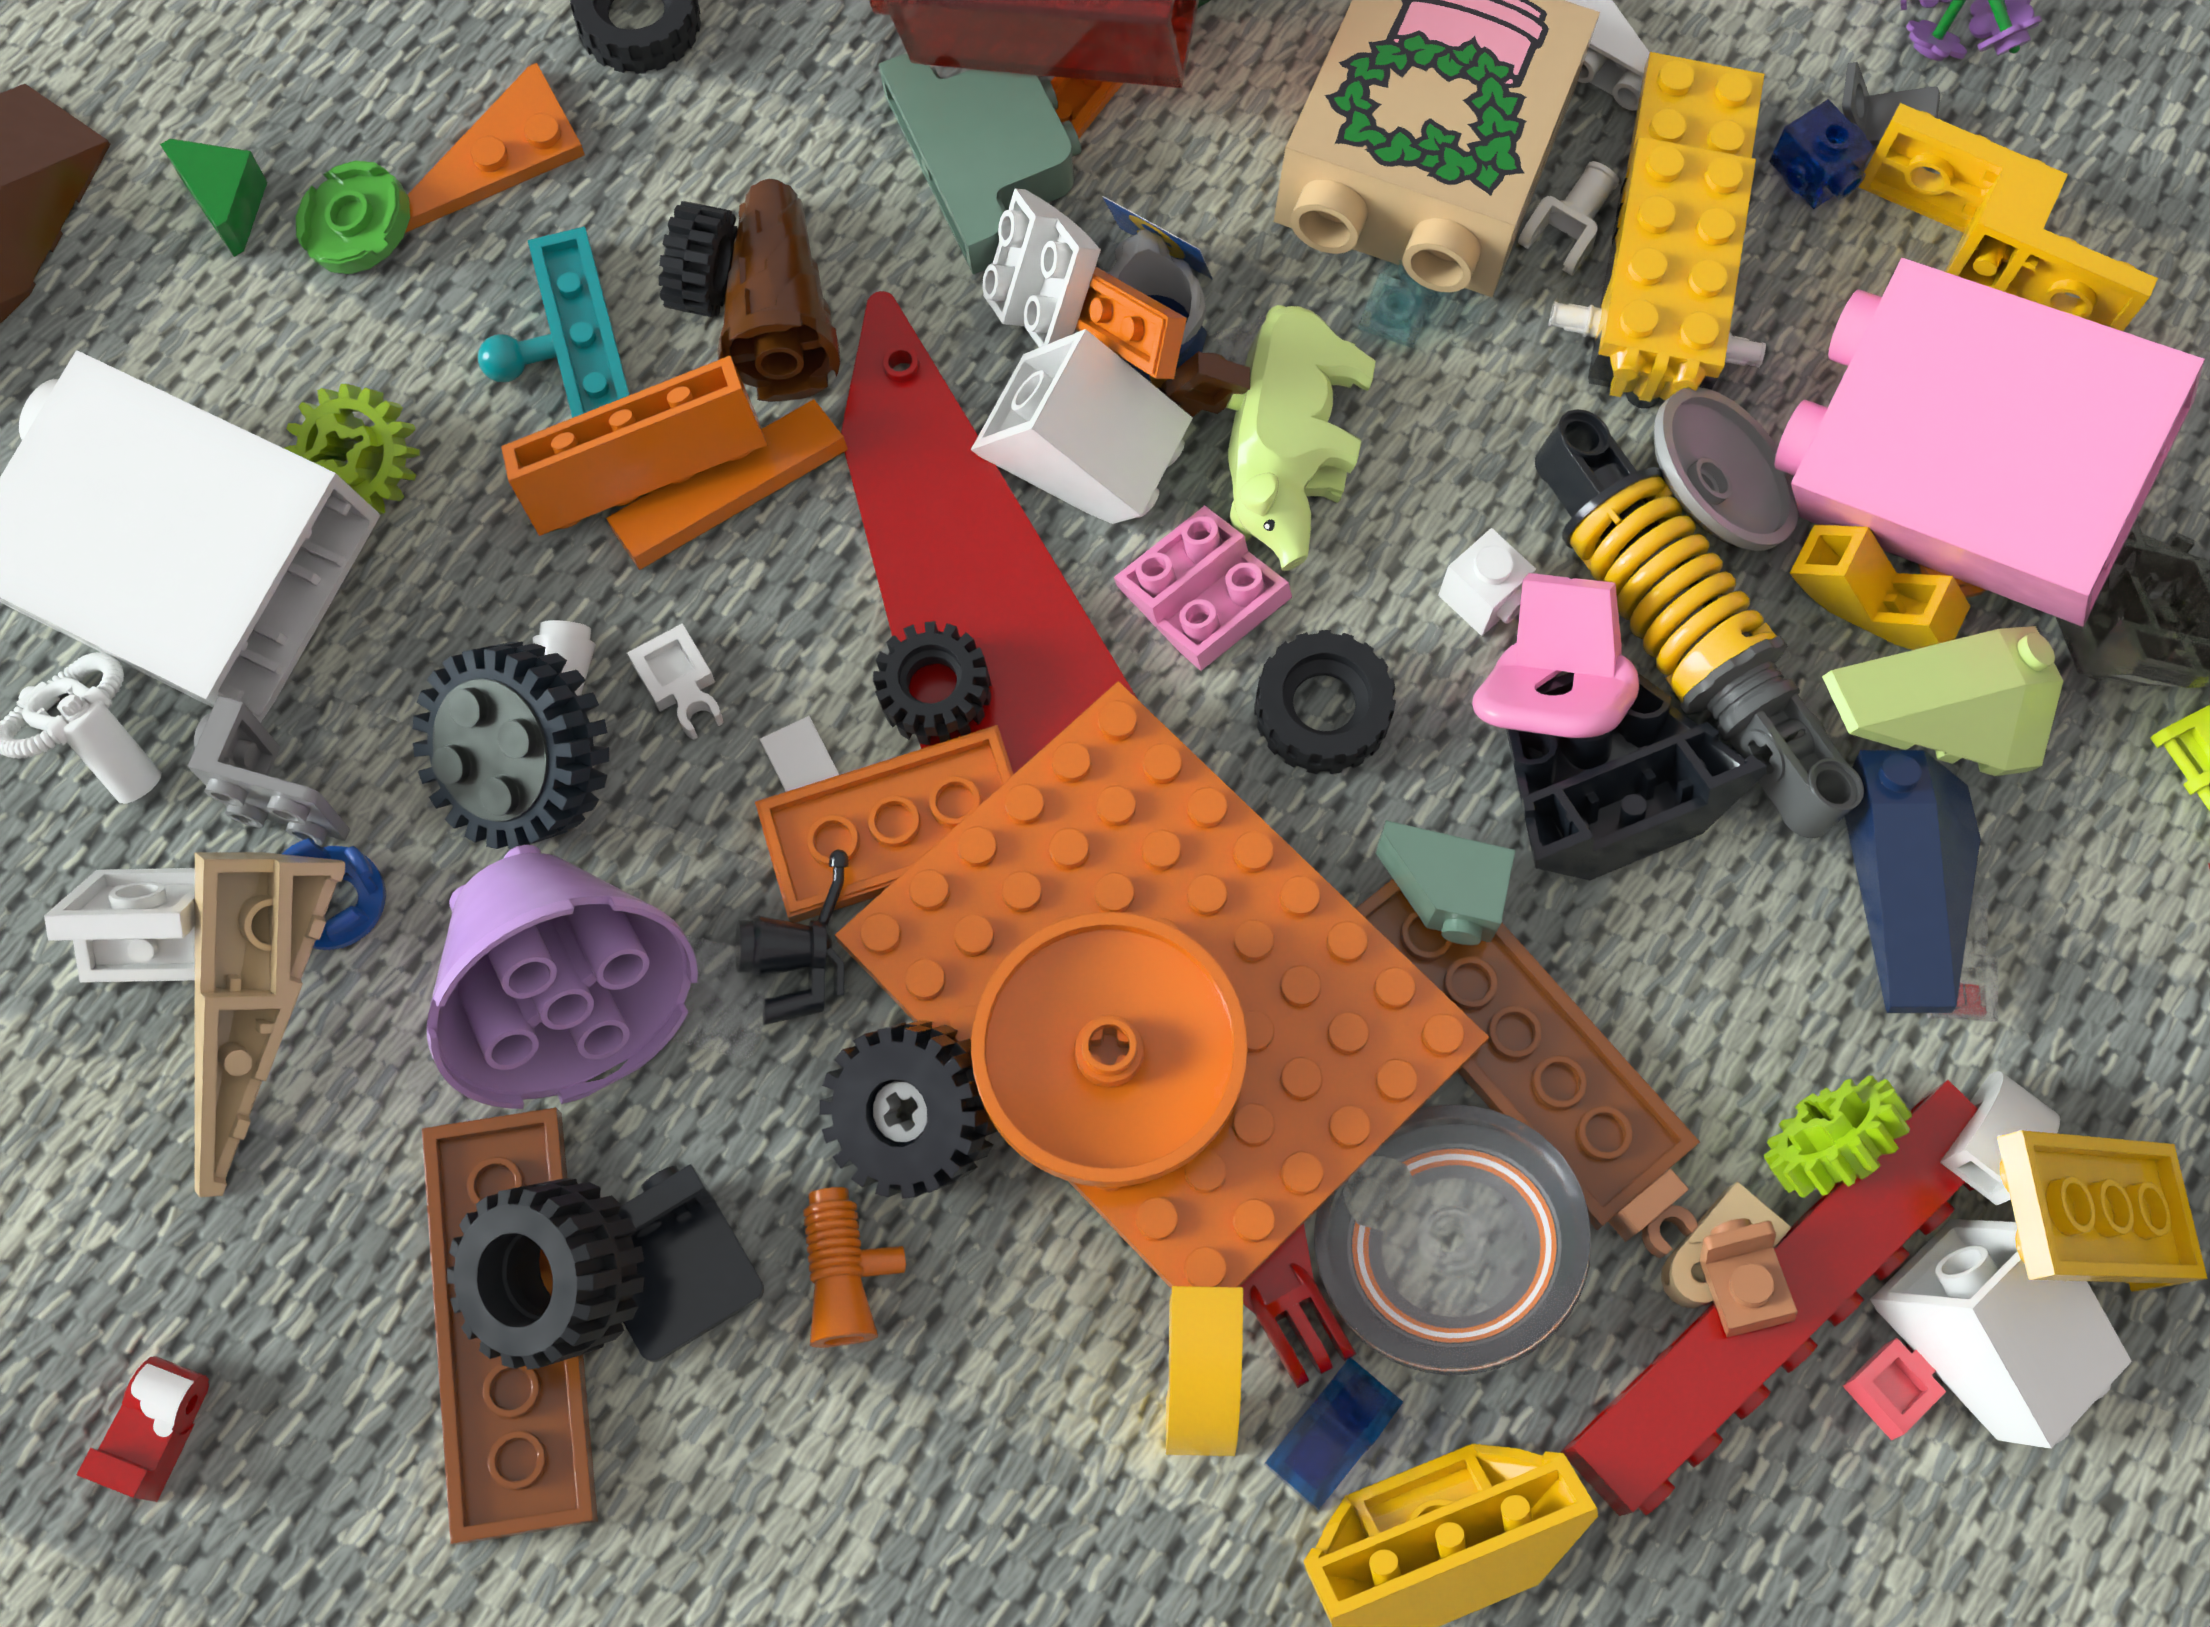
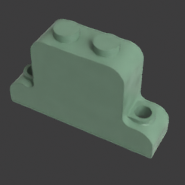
(979, 142)

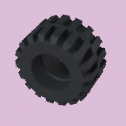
(502, 1282)

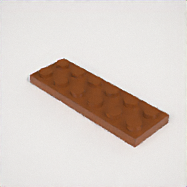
(1544, 1059)
(509, 1434)

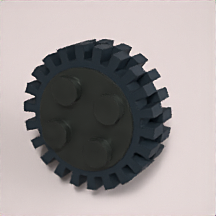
(510, 744)

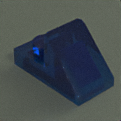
(1333, 1433)

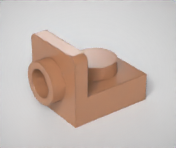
(1746, 1277)

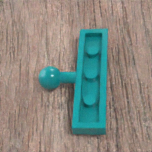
(577, 322)

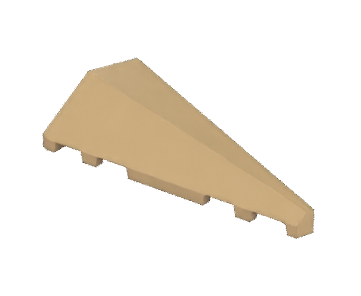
(251, 948)

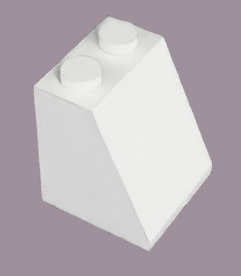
(1085, 428)
(2006, 1345)

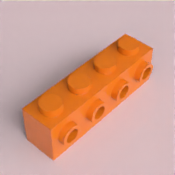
(633, 446)

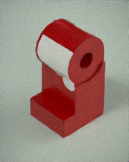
(147, 1430)

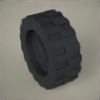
(637, 48)
(1324, 656)

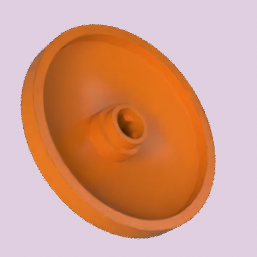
(1109, 1049)

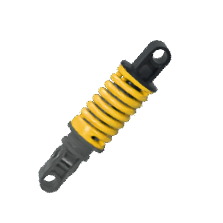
(1693, 621)

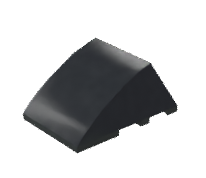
(1626, 791)

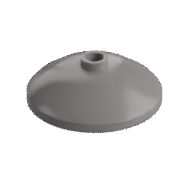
(1724, 469)

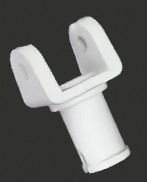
(1574, 213)

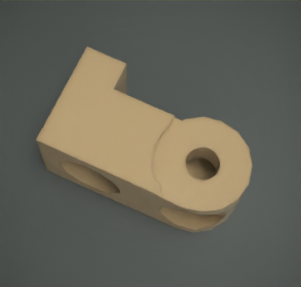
(1682, 1271)

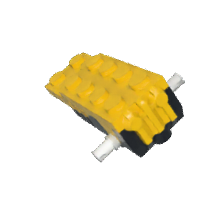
(1676, 236)

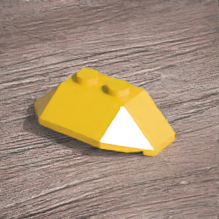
(1448, 1537)

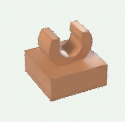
(1652, 1209)

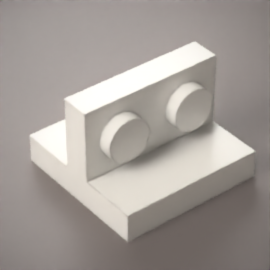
(130, 925)

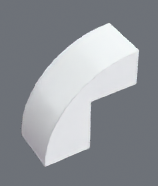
(2001, 1110)

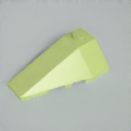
(1964, 698)

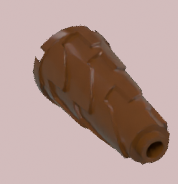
(774, 300)

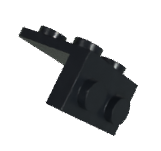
(690, 1264)

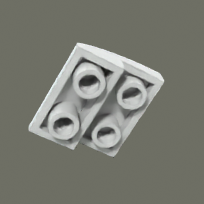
(1039, 269)

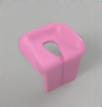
(1560, 629)

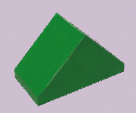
(223, 183)

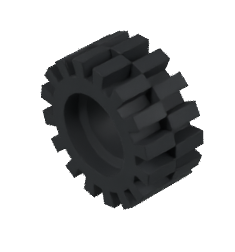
(697, 258)
(925, 649)

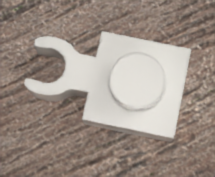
(676, 674)

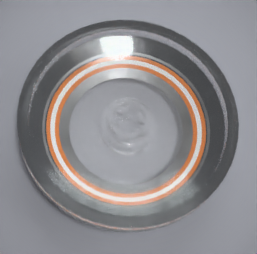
(1456, 1242)

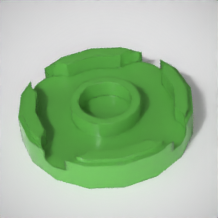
(353, 217)

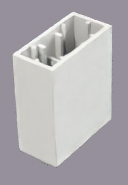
(171, 535)

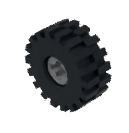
(865, 1100)

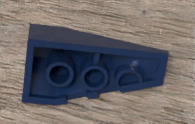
(1916, 875)

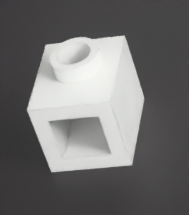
(1486, 582)

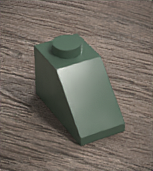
(1448, 880)

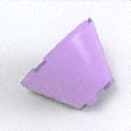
(552, 982)

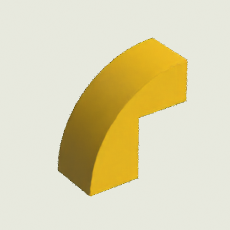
(1855, 581)
(1204, 1370)

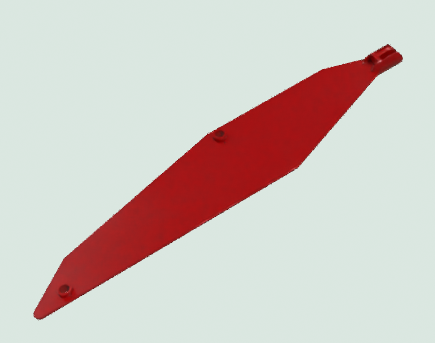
(965, 554)

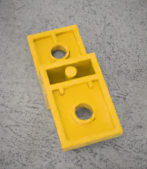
(2001, 209)

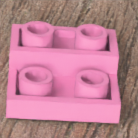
(1203, 587)

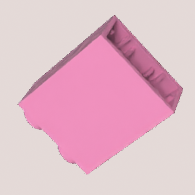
(1989, 436)

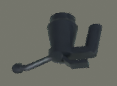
(780, 946)

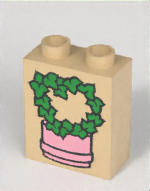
(1433, 132)

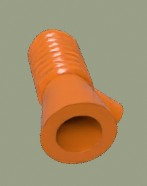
(836, 1267)

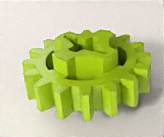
(381, 450)
(1837, 1136)

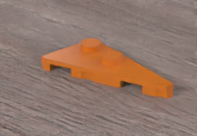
(507, 145)

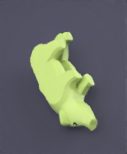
(1282, 432)

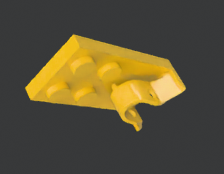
(2100, 1210)

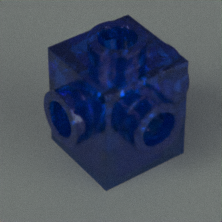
(1822, 155)

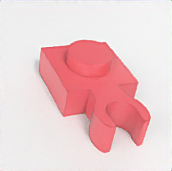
(1895, 1388)

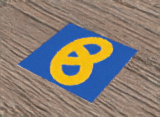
(1177, 247)

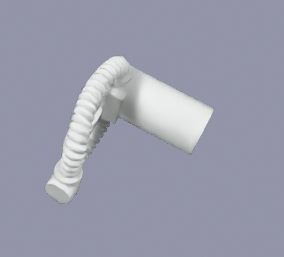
(83, 725)

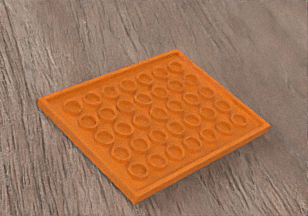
(1333, 1013)

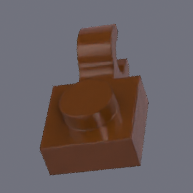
(1206, 383)

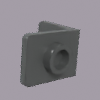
(1875, 112)

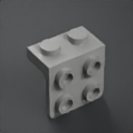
(234, 763)

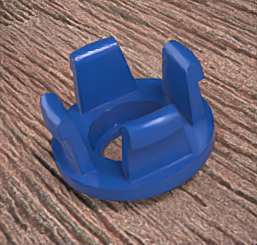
(357, 921)

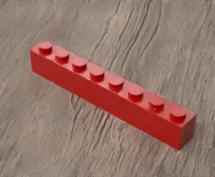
(1825, 1257)

